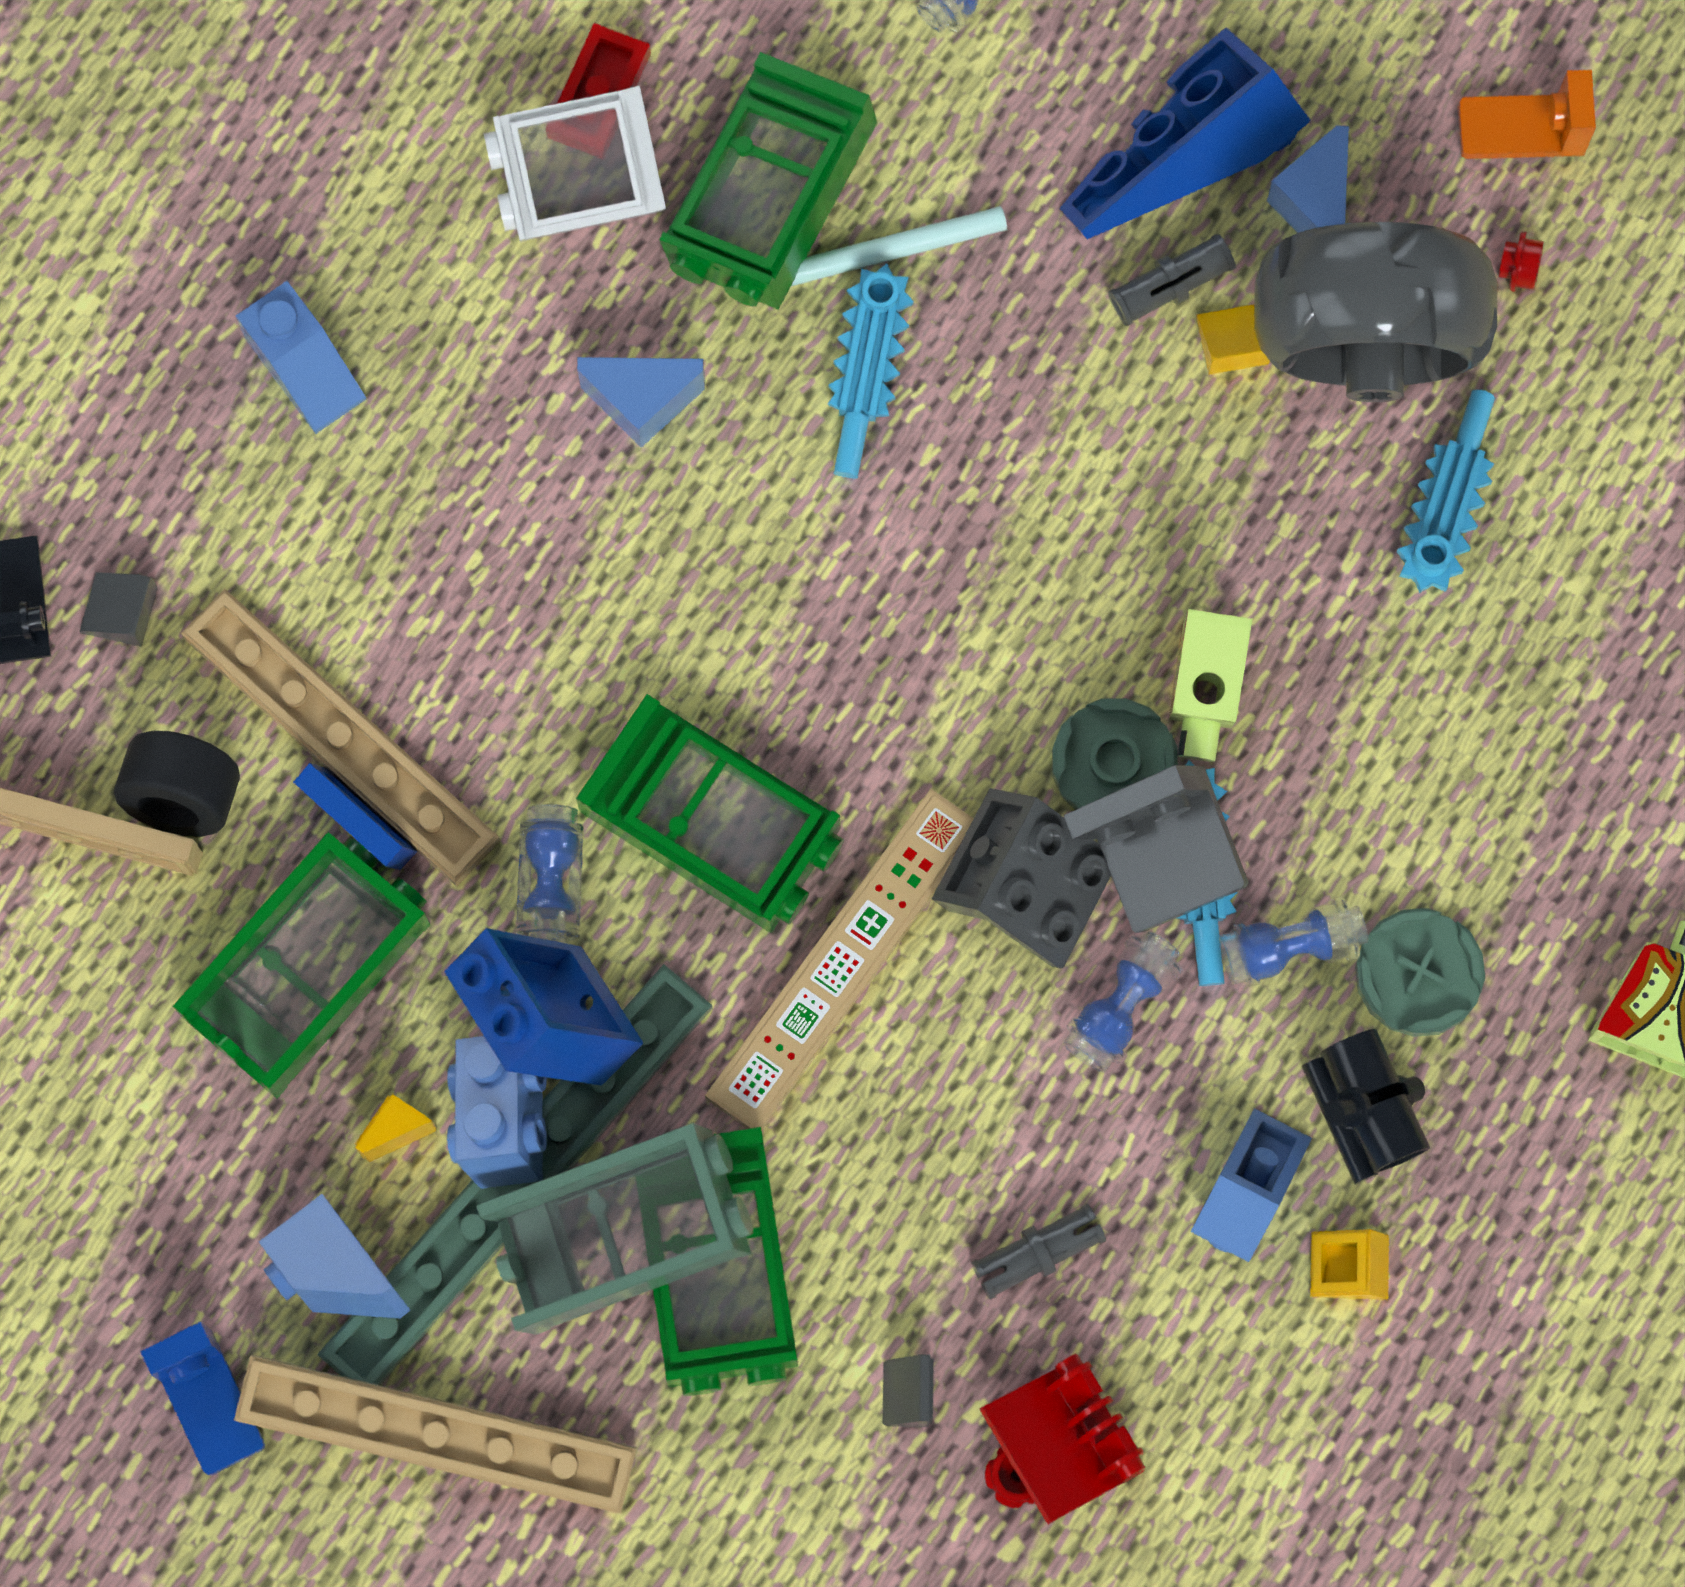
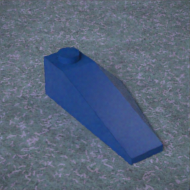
(1219, 121)

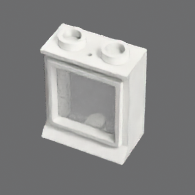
(576, 164)

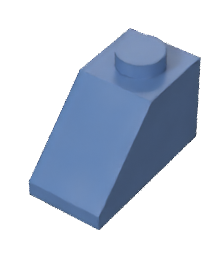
(300, 357)
(1251, 1185)
(328, 1266)

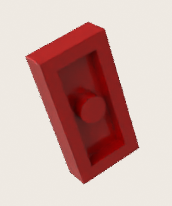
(606, 64)

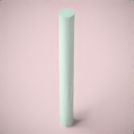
(901, 245)

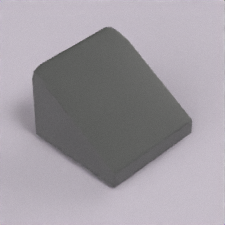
(119, 607)
(908, 1391)

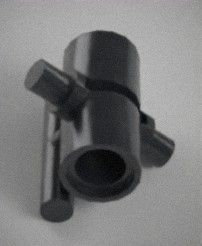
(1367, 1105)

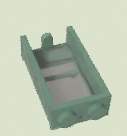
(619, 1226)

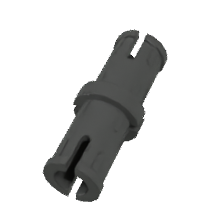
(1206, 262)
(1038, 1251)

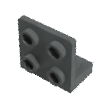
(1163, 845)
(1025, 875)

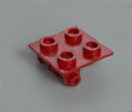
(1064, 1438)

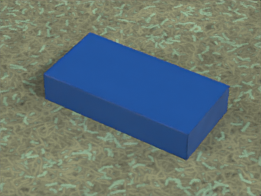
(355, 816)

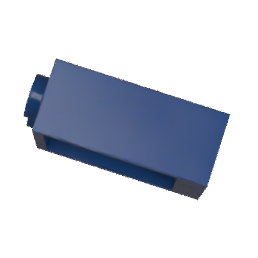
(534, 1010)

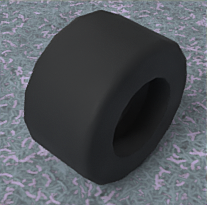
(177, 783)

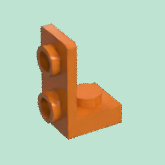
(1530, 123)

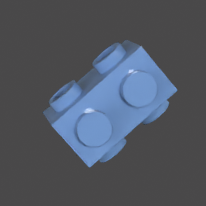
(497, 1118)

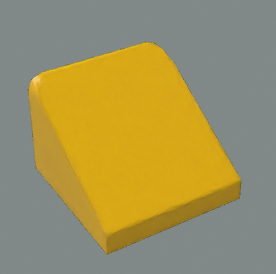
(1230, 340)
(392, 1128)
(1350, 1264)

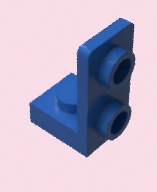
(203, 1397)

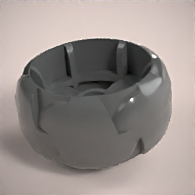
(1375, 306)

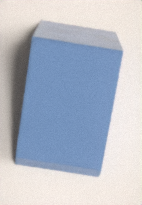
(1314, 185)
(641, 392)

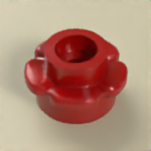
(1521, 262)
(998, 1477)

